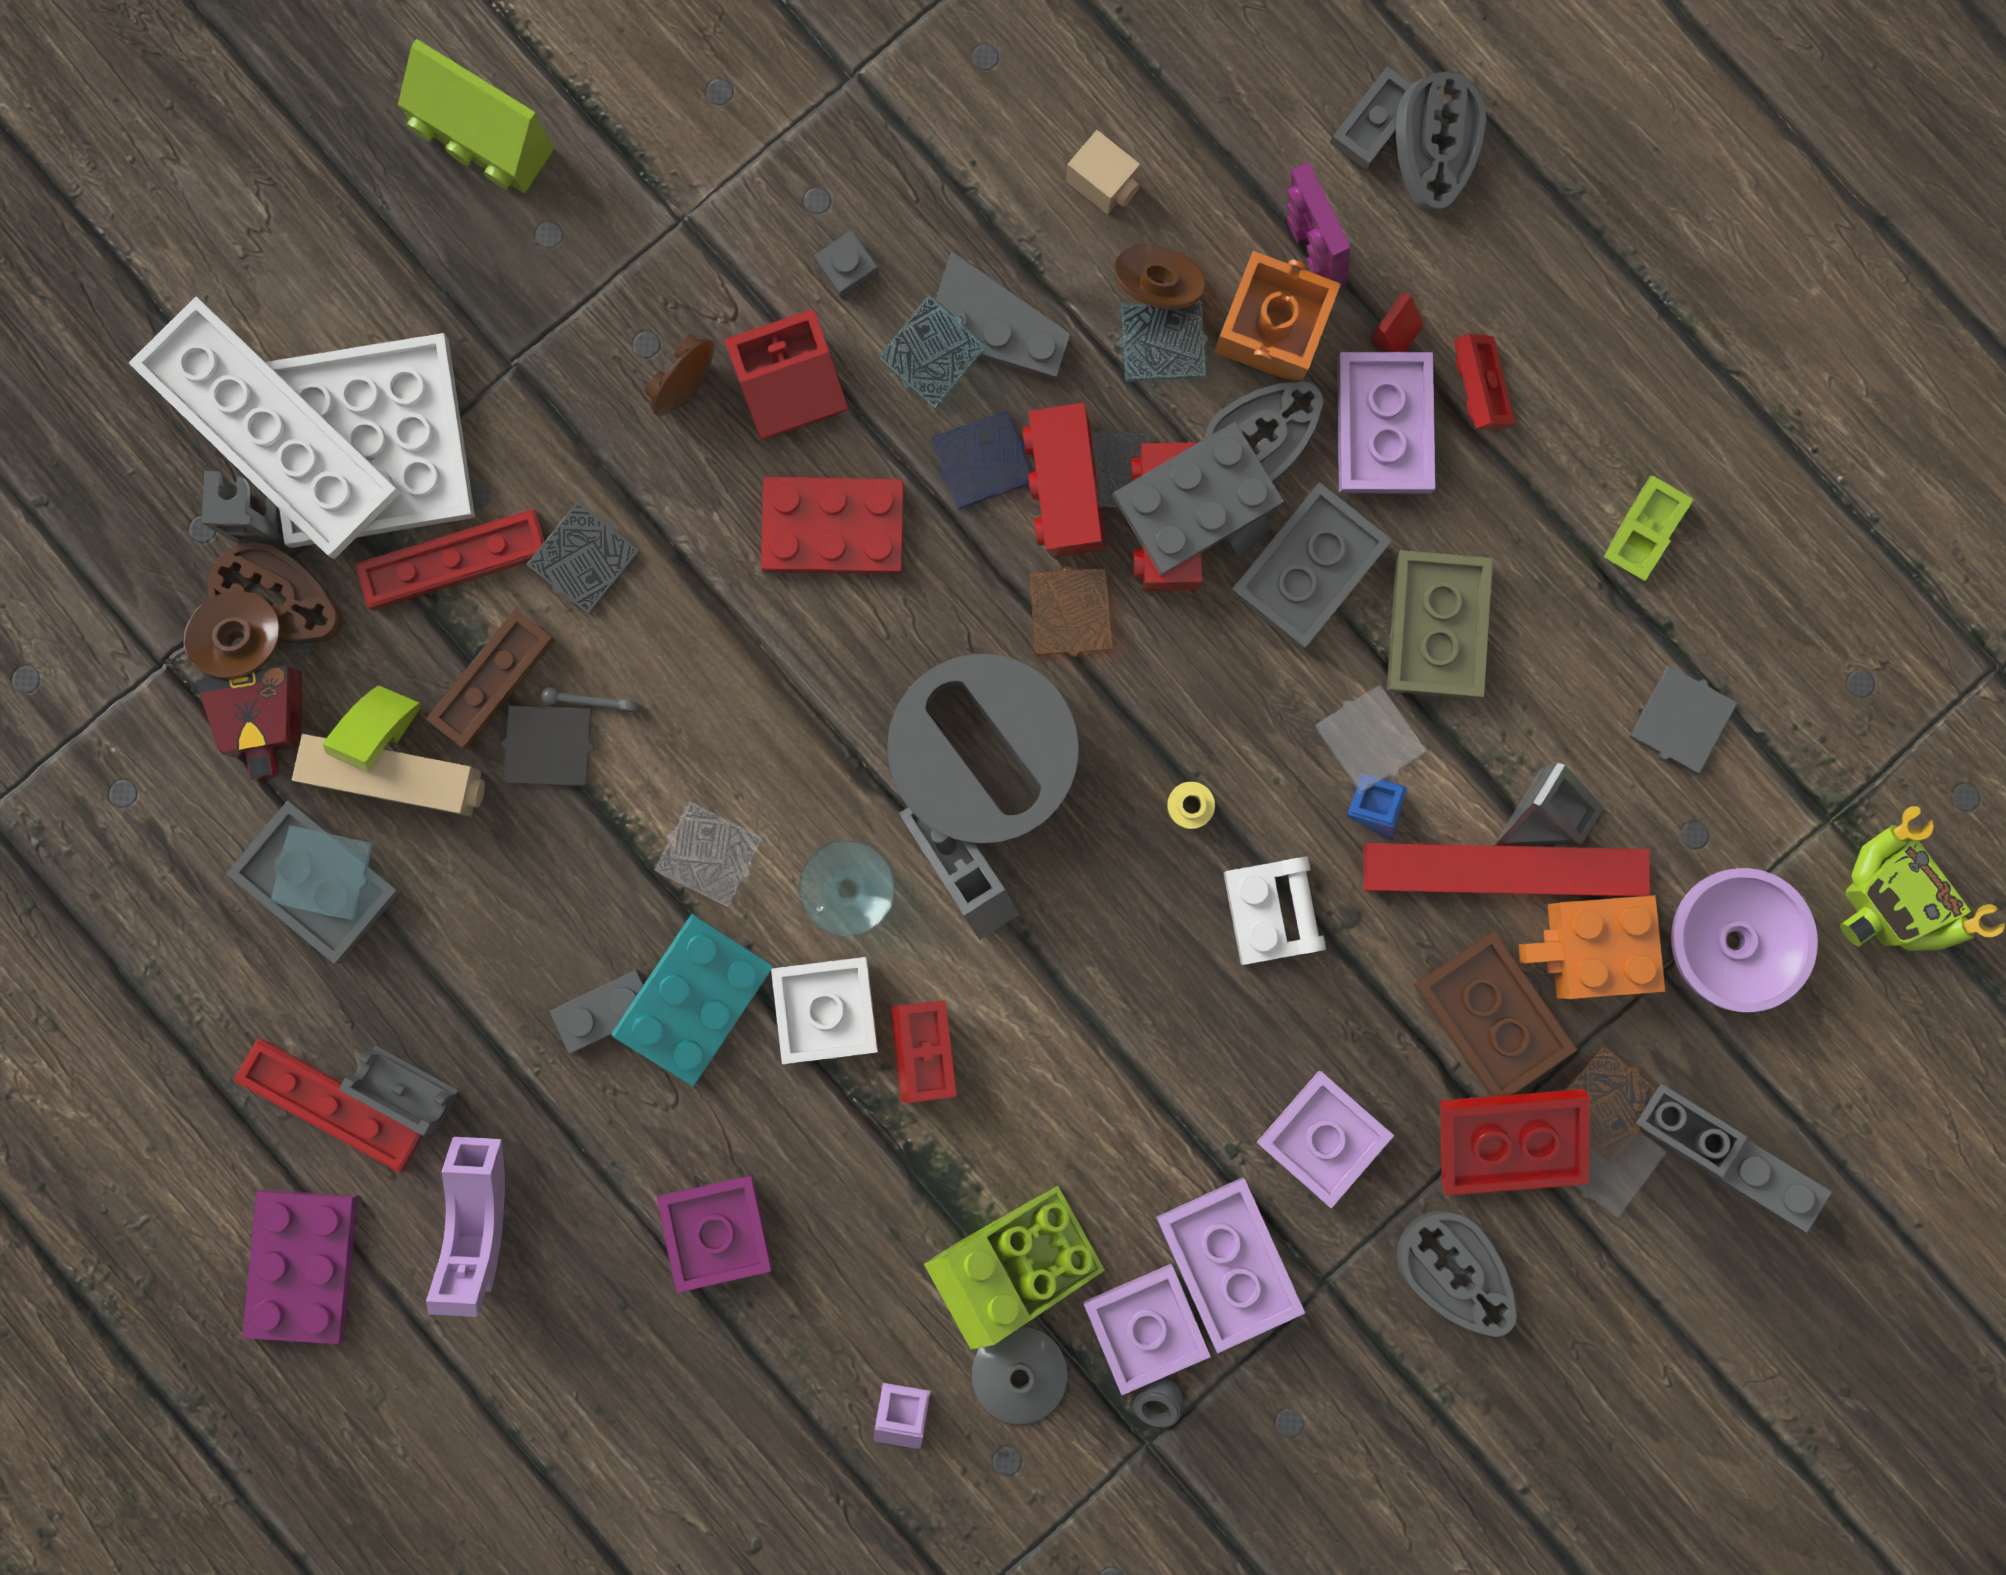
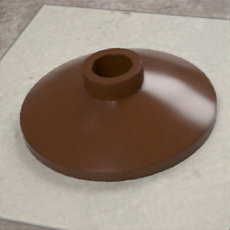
(1159, 277)
(221, 622)

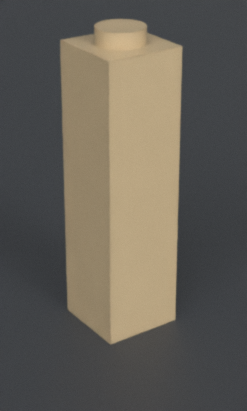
(393, 778)

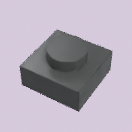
(846, 264)

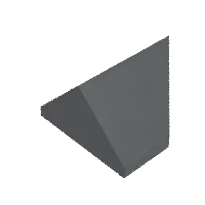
(1552, 811)

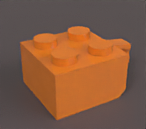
(1601, 947)

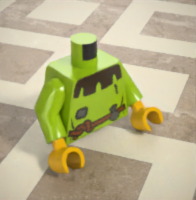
(1906, 895)

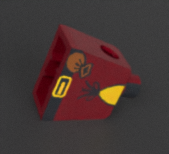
(255, 716)

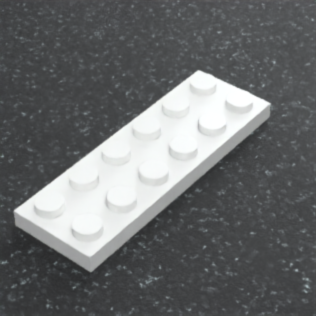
(264, 428)

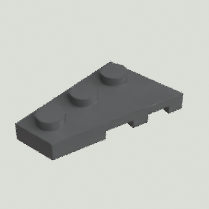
(1010, 328)

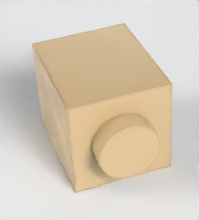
(1103, 173)

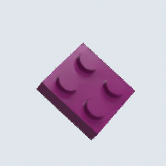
(714, 1233)

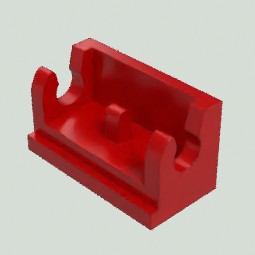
(923, 1051)

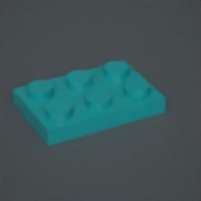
(692, 1000)

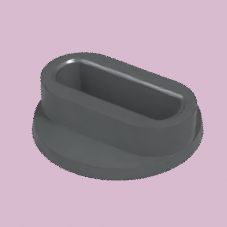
(1024, 715)

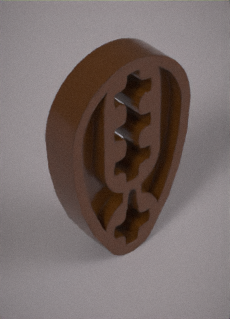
(278, 570)

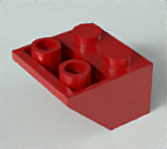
(786, 374)

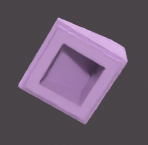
(901, 1416)

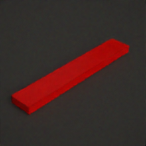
(1506, 870)

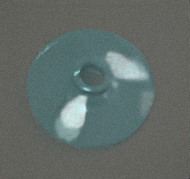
(821, 883)

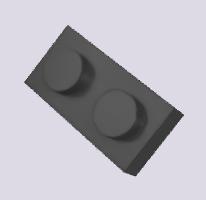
(1372, 120)
(596, 1012)

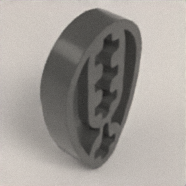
(1464, 135)
(1266, 408)
(1471, 1249)

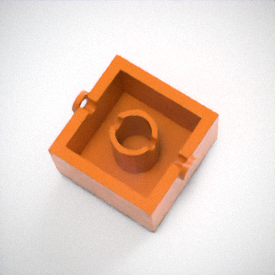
(1277, 317)

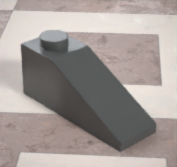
(965, 876)

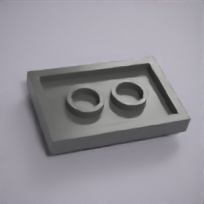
(1197, 498)
(1311, 566)
(328, 934)

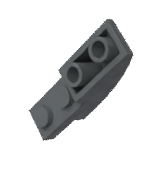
(1732, 1159)

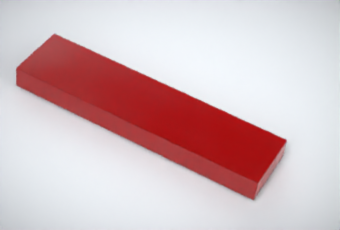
(450, 559)
(319, 1101)

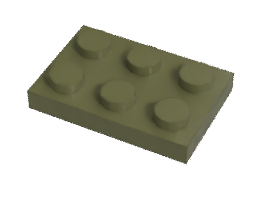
(1440, 624)

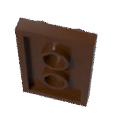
(1495, 1016)

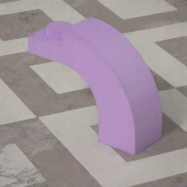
(473, 1226)

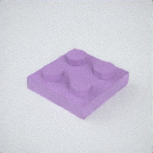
(1325, 1139)
(1146, 1329)

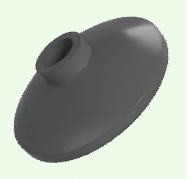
(1024, 1350)

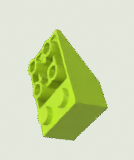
(1014, 1269)

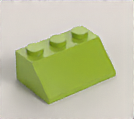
(472, 119)

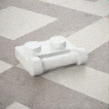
(1258, 911)

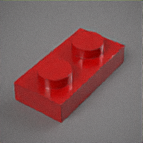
(1484, 382)

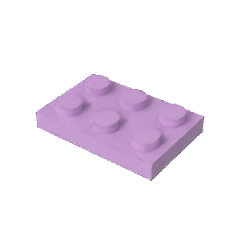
(1386, 422)
(1230, 1265)

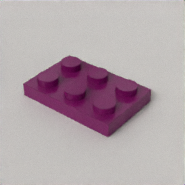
(1316, 224)
(300, 1266)

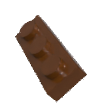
(490, 679)

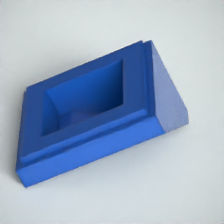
(1379, 807)

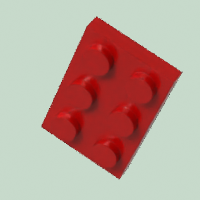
(832, 525)
(1515, 1142)

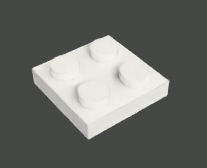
(824, 1010)

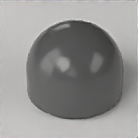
(1164, 1391)

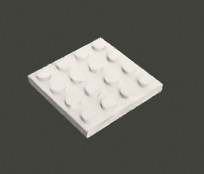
(400, 414)

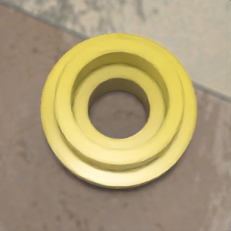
(1183, 818)

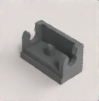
(231, 514)
(400, 1090)

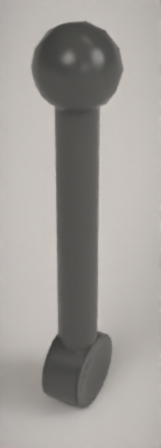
(551, 696)

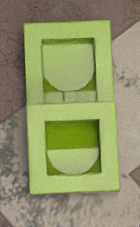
(1648, 527)
(370, 726)

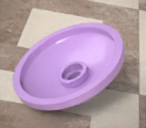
(1774, 940)

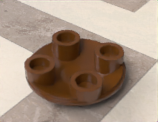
(683, 377)

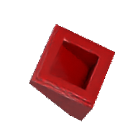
(1398, 326)

